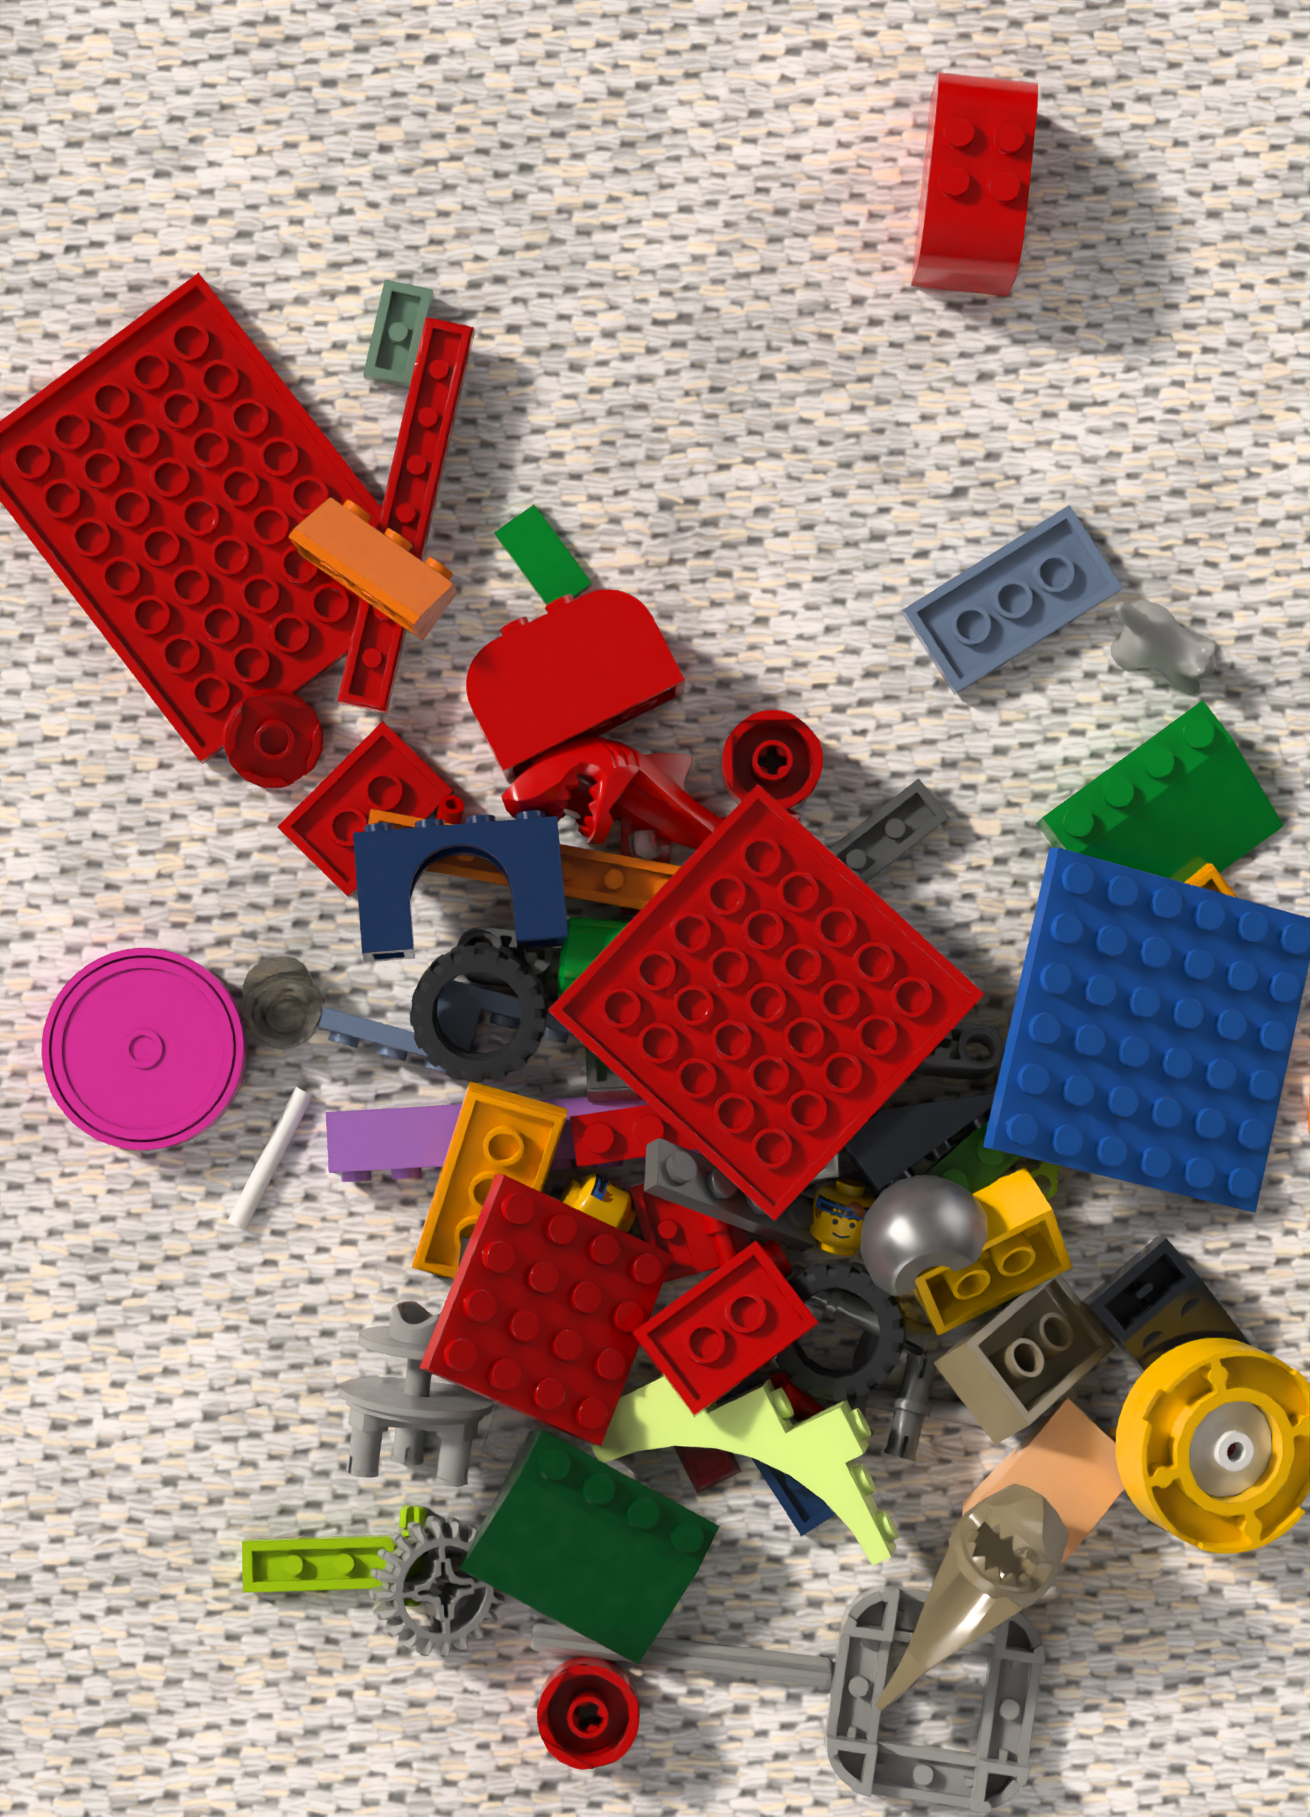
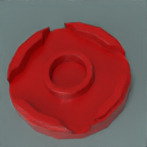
(272, 738)

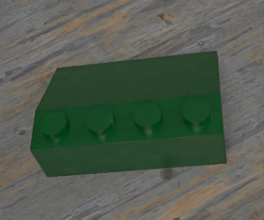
(588, 1546)

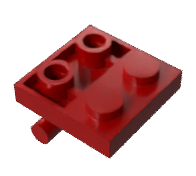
(690, 1236)

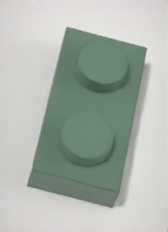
(397, 333)

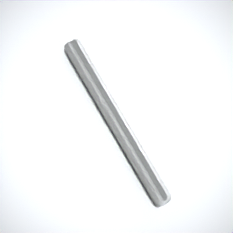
(693, 1656)

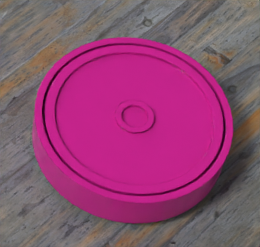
(144, 1049)

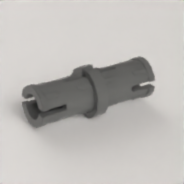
(911, 1407)

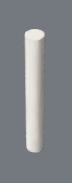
(270, 1158)

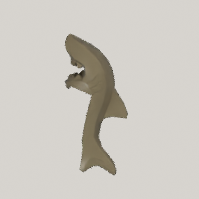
(995, 1566)

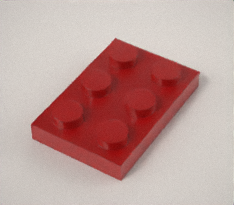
(376, 776)
(725, 1328)

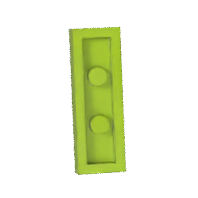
(312, 1563)

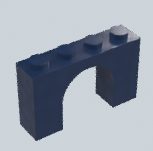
(394, 859)

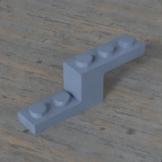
(459, 1018)

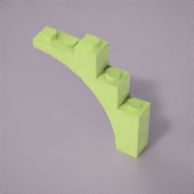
(758, 1425)

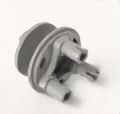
(410, 1403)

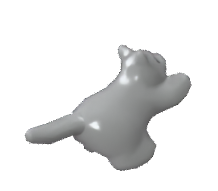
(1158, 642)

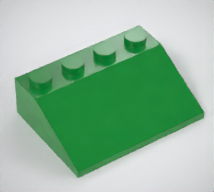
(1169, 804)

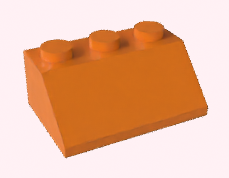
(375, 565)

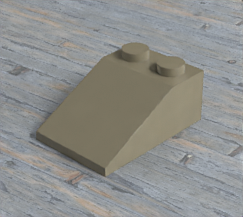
(1024, 1357)

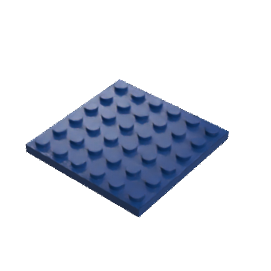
(1150, 1031)

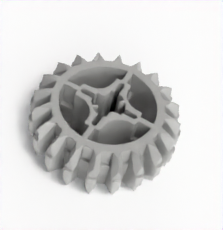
(444, 1626)

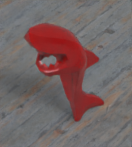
(609, 780)

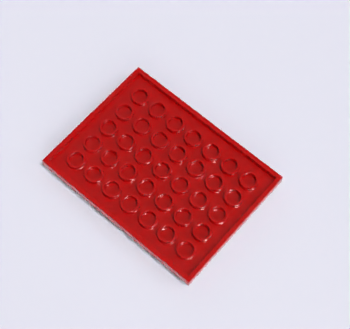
(168, 506)

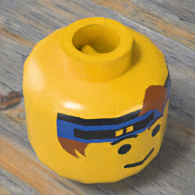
(601, 1200)
(840, 1216)

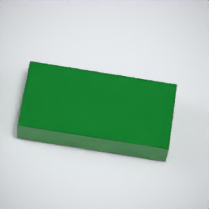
(542, 556)

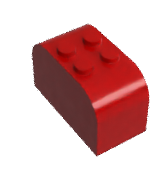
(975, 184)
(569, 676)

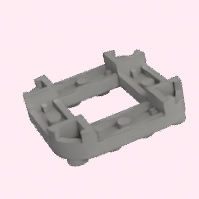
(920, 1771)

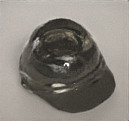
(281, 1002)

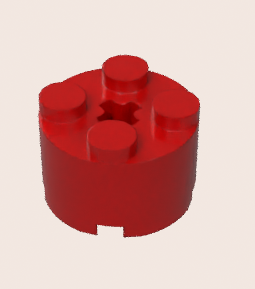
(790, 741)
(599, 1739)

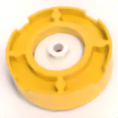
(1217, 1445)

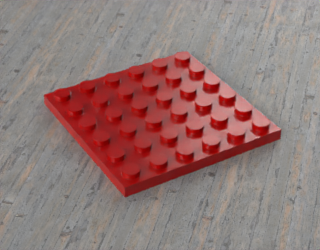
(766, 1002)

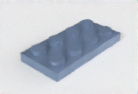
(1012, 600)

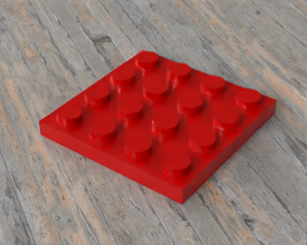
(546, 1310)

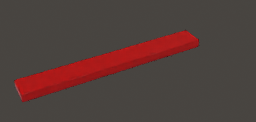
(409, 501)

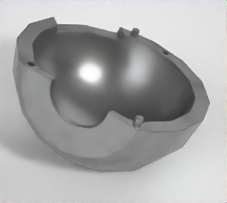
(921, 1226)

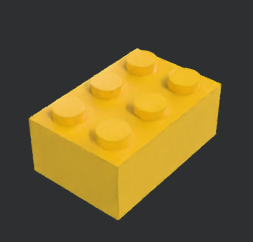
(1018, 1255)

